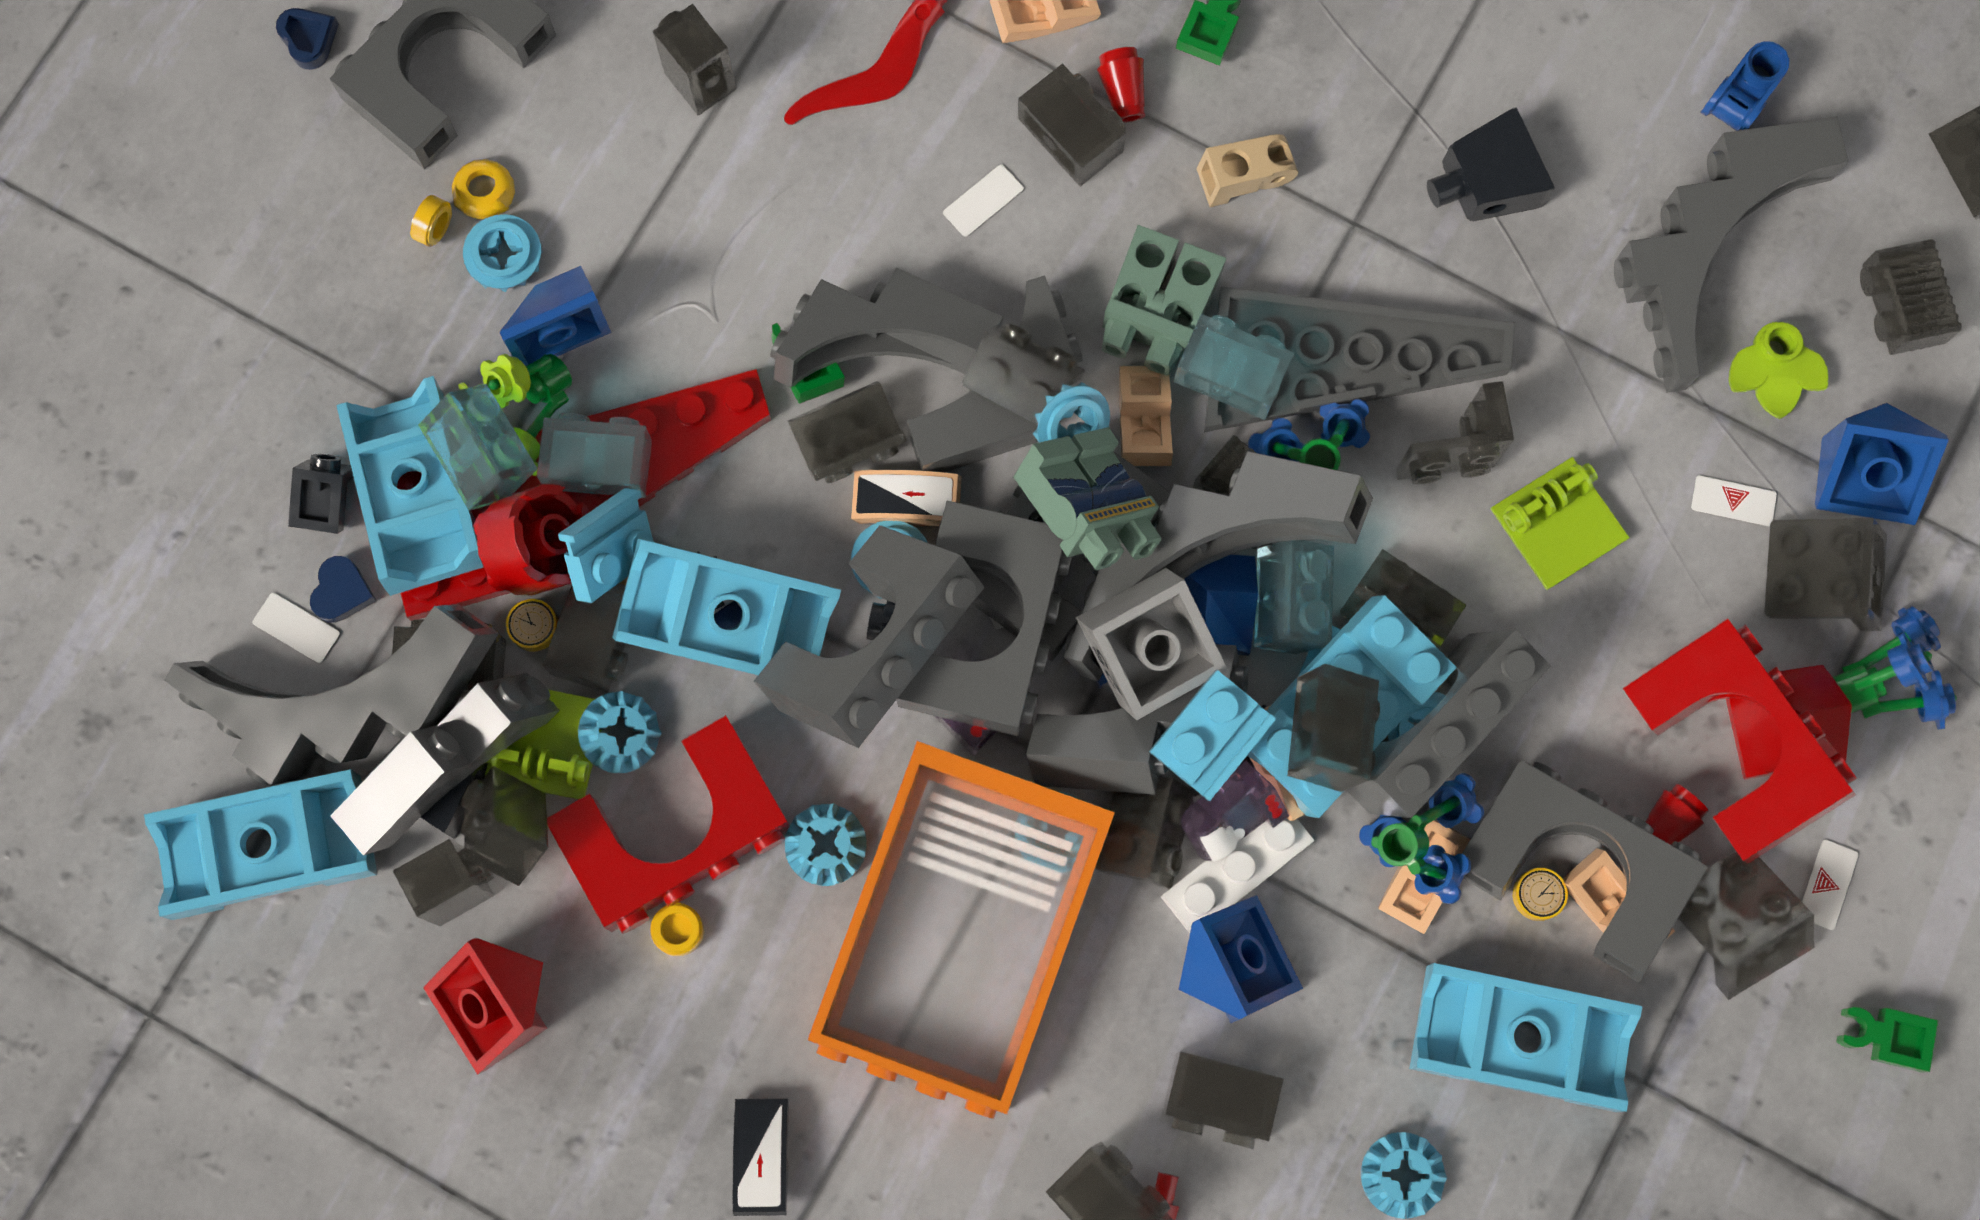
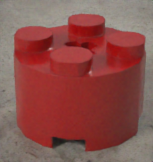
(522, 541)

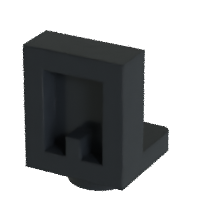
(319, 494)

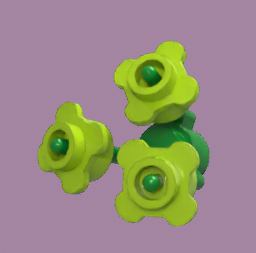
(538, 382)

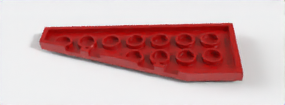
(684, 432)

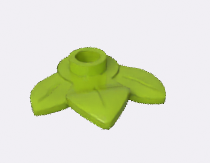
(1774, 376)

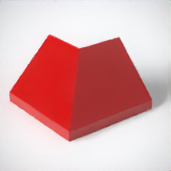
(1758, 734)
(488, 1001)

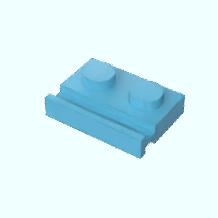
(604, 544)
(1212, 735)

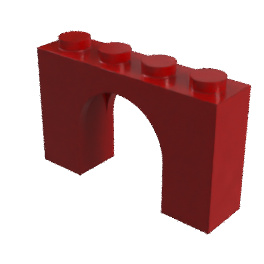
(1805, 779)
(626, 887)

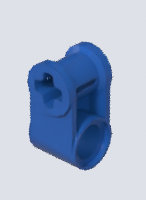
(1745, 92)

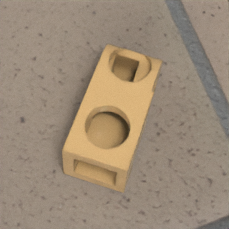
(1245, 168)

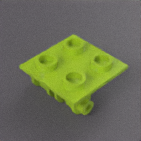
(1560, 522)
(551, 754)

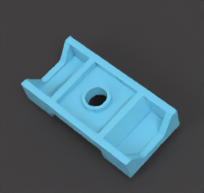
(413, 532)
(674, 599)
(1374, 644)
(207, 855)
(1470, 1027)

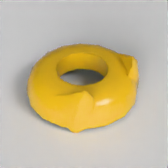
(491, 204)

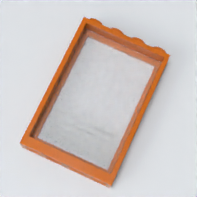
(960, 930)

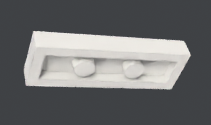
(1228, 880)

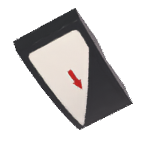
(760, 1157)

